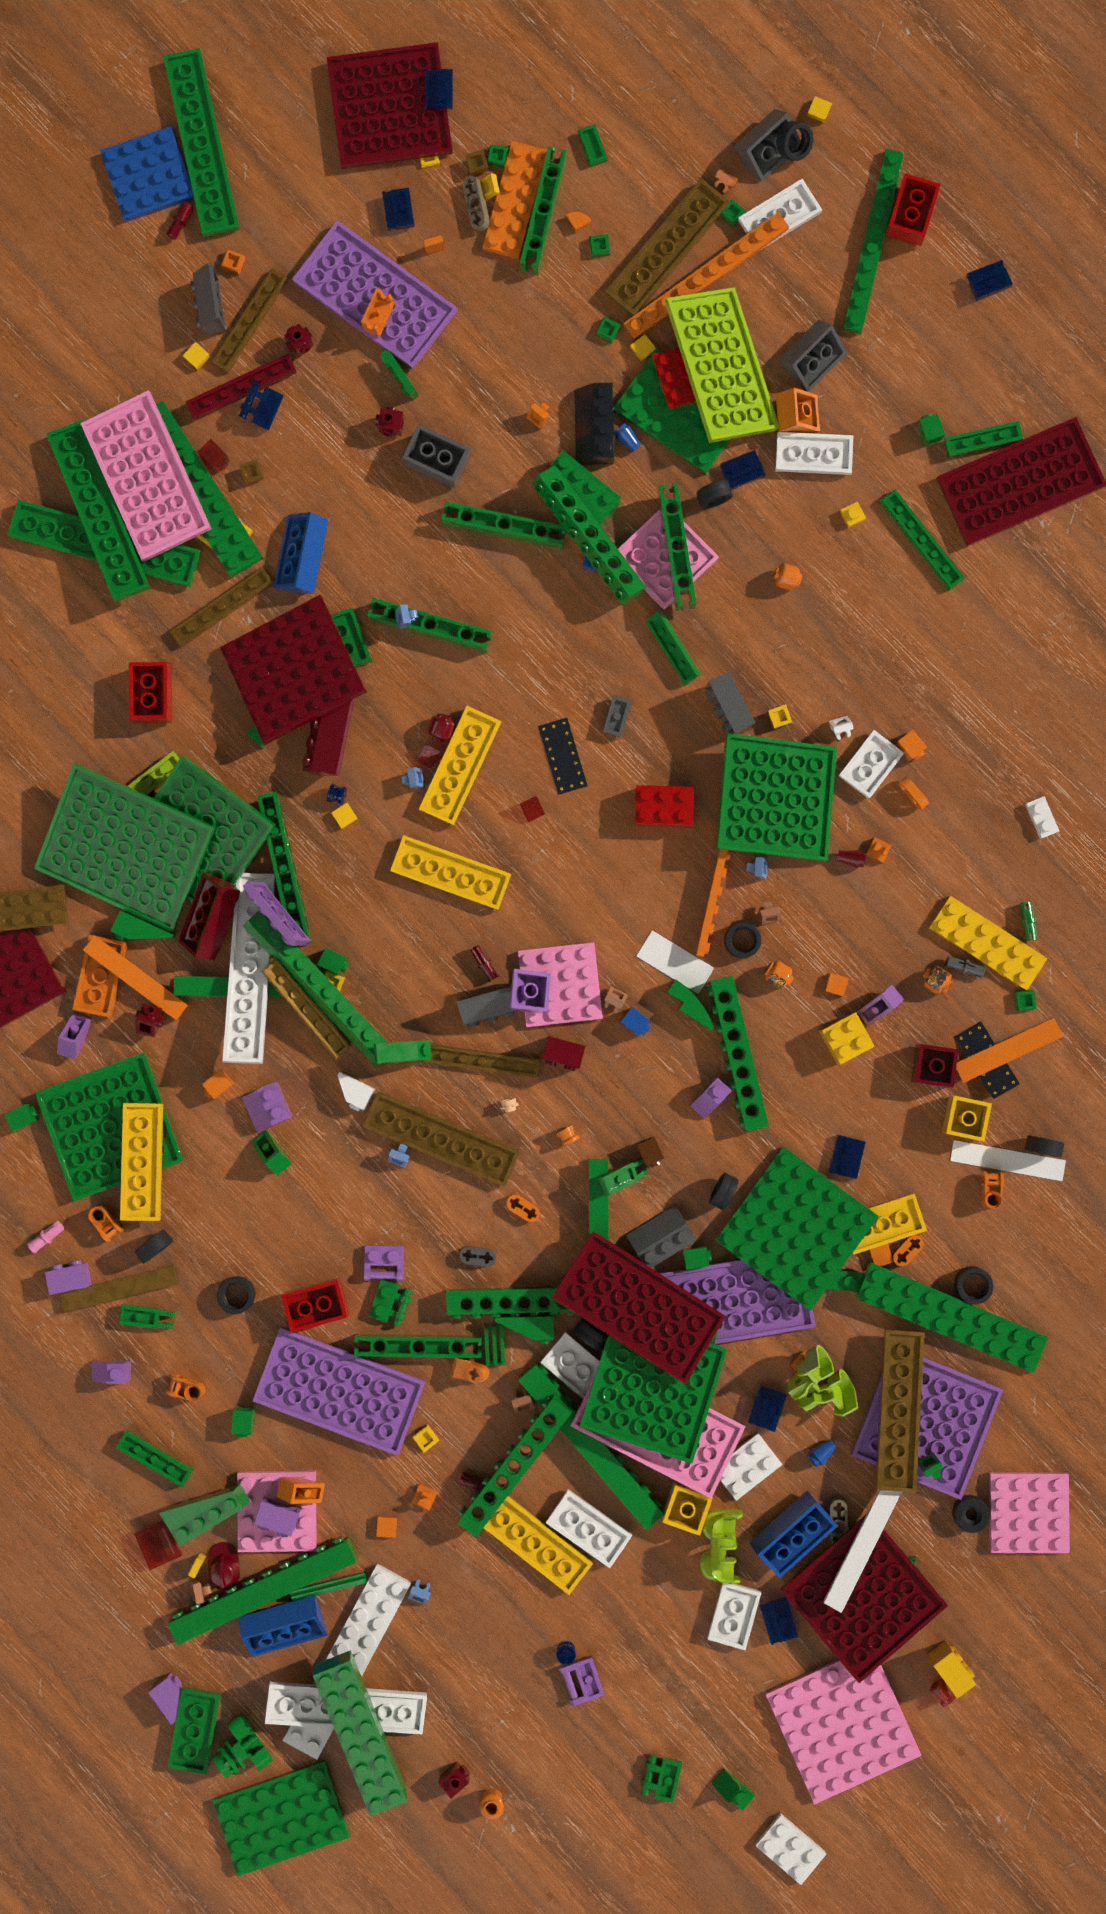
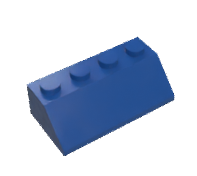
(300, 553)
(793, 1534)
(282, 1626)

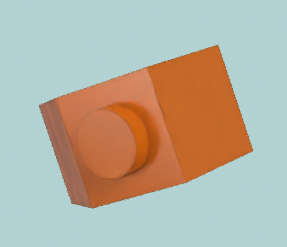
(300, 1490)

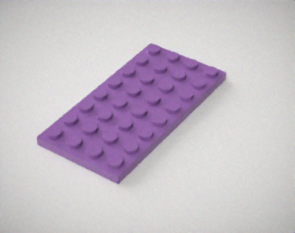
(344, 278)
(746, 1298)
(339, 1391)

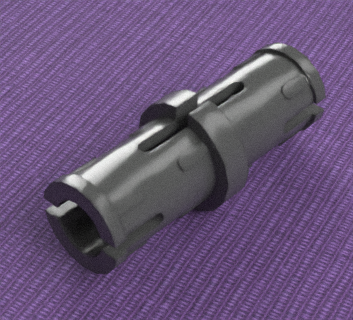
(965, 967)

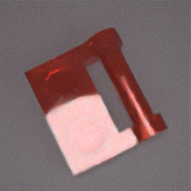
(152, 1547)

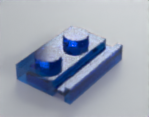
(439, 88)
(398, 209)
(989, 280)
(742, 469)
(847, 1156)
(767, 1408)
(778, 1620)

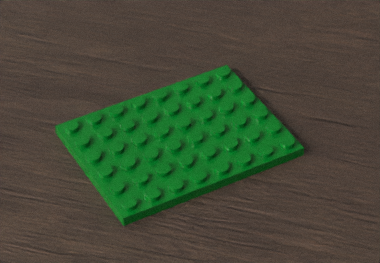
(124, 847)

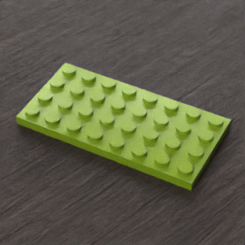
(721, 364)

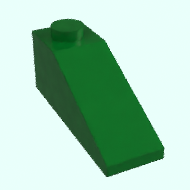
(133, 928)
(402, 1051)
(533, 1327)

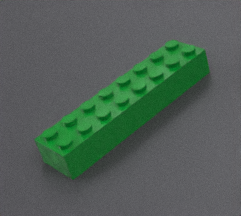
(360, 1733)

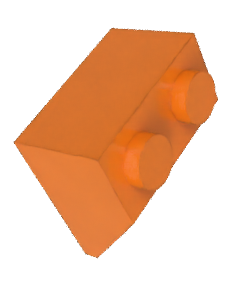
(797, 411)

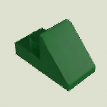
(733, 1789)

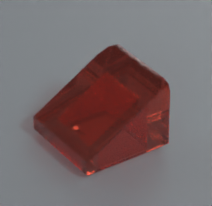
(532, 809)

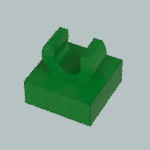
(930, 1466)

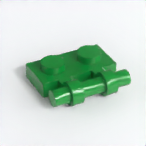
(384, 1301)
(667, 1781)

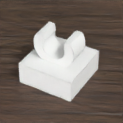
(841, 725)

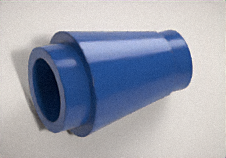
(627, 437)
(821, 1453)

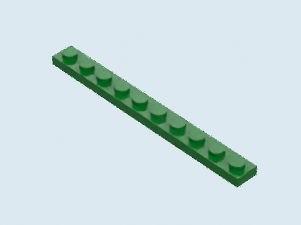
(873, 241)

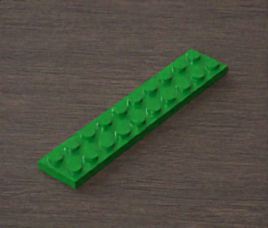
(201, 142)
(98, 512)
(227, 533)
(67, 535)
(951, 1317)

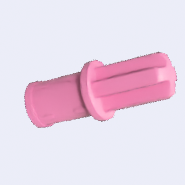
(45, 1236)

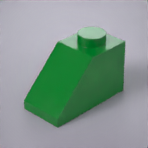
(271, 1152)

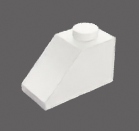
(355, 1091)

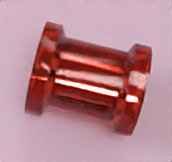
(942, 1692)

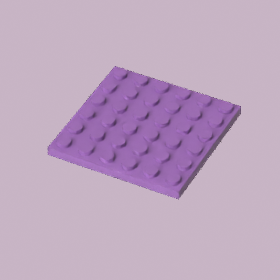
(952, 1425)

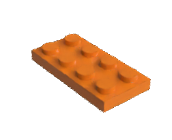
(97, 984)

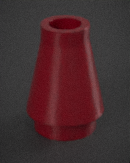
(854, 858)

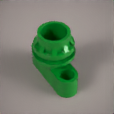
(231, 1756)

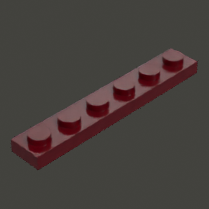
(237, 387)

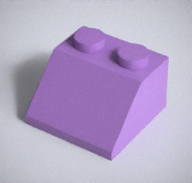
(530, 991)
(267, 1106)

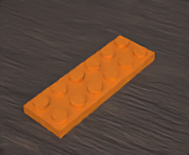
(515, 201)

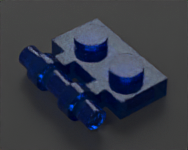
(267, 406)

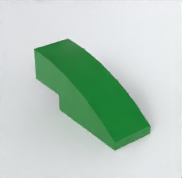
(690, 1004)

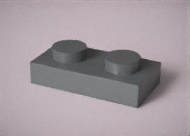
(617, 716)

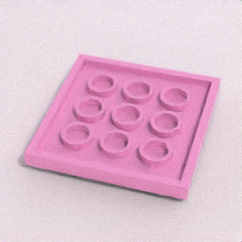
(649, 559)
(573, 983)
(265, 1484)
(1029, 1512)

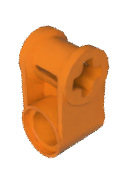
(991, 1187)
(106, 1223)
(466, 1370)
(181, 1388)

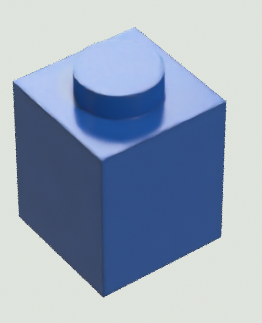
(636, 1022)

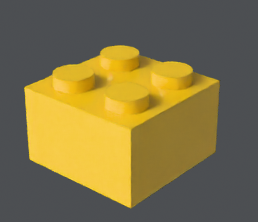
(846, 1038)
(966, 1118)
(686, 1508)
(953, 1671)

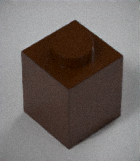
(650, 1152)

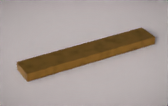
(249, 320)
(221, 607)
(305, 1008)
(484, 1061)
(119, 1288)

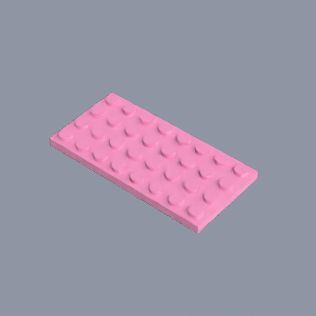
(146, 476)
(711, 1457)

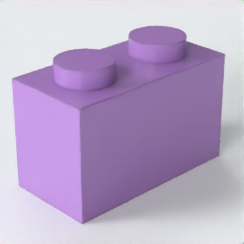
(68, 1278)
(277, 1517)

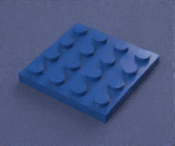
(147, 174)

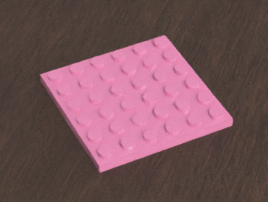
(841, 1728)

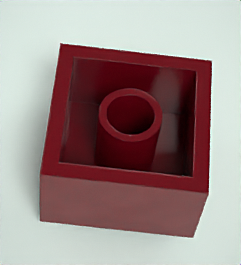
(563, 1052)
(934, 1065)

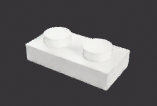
(1042, 817)

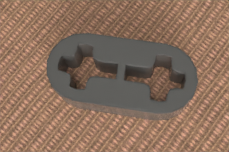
(478, 1251)

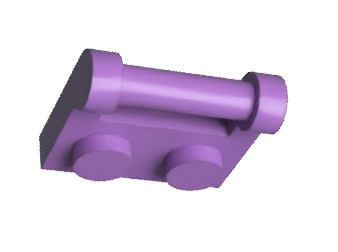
(384, 1256)
(588, 1680)

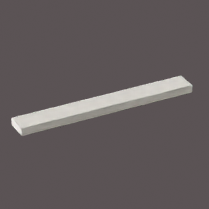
(861, 1549)

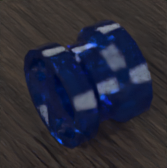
(336, 794)
(566, 1657)

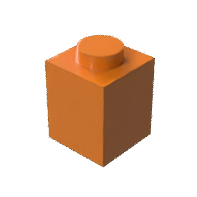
(911, 746)
(217, 1085)

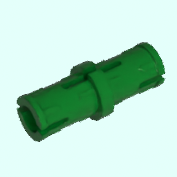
(1028, 921)

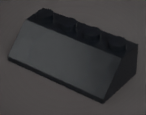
(594, 424)

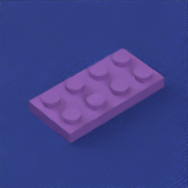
(278, 916)

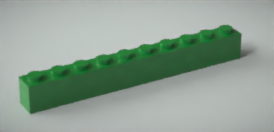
(316, 986)
(598, 1455)
(262, 1590)

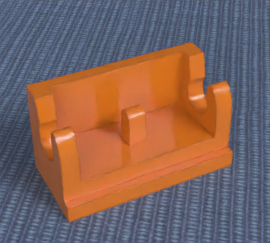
(377, 313)

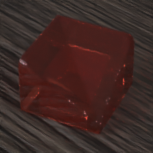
(429, 756)

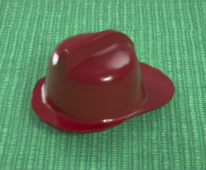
(223, 1565)

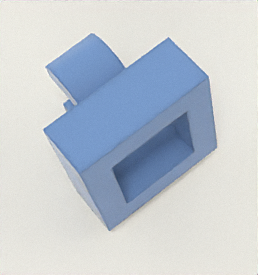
(405, 616)
(414, 778)
(758, 867)
(399, 1157)
(418, 1594)

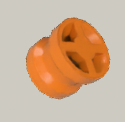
(567, 1135)

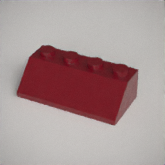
(328, 741)
(209, 917)

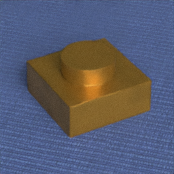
(476, 162)
(251, 472)

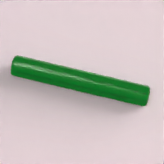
(329, 1586)

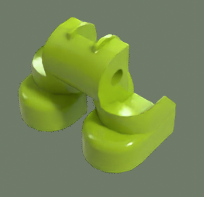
(818, 1367)
(720, 1529)

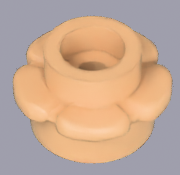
(509, 1104)

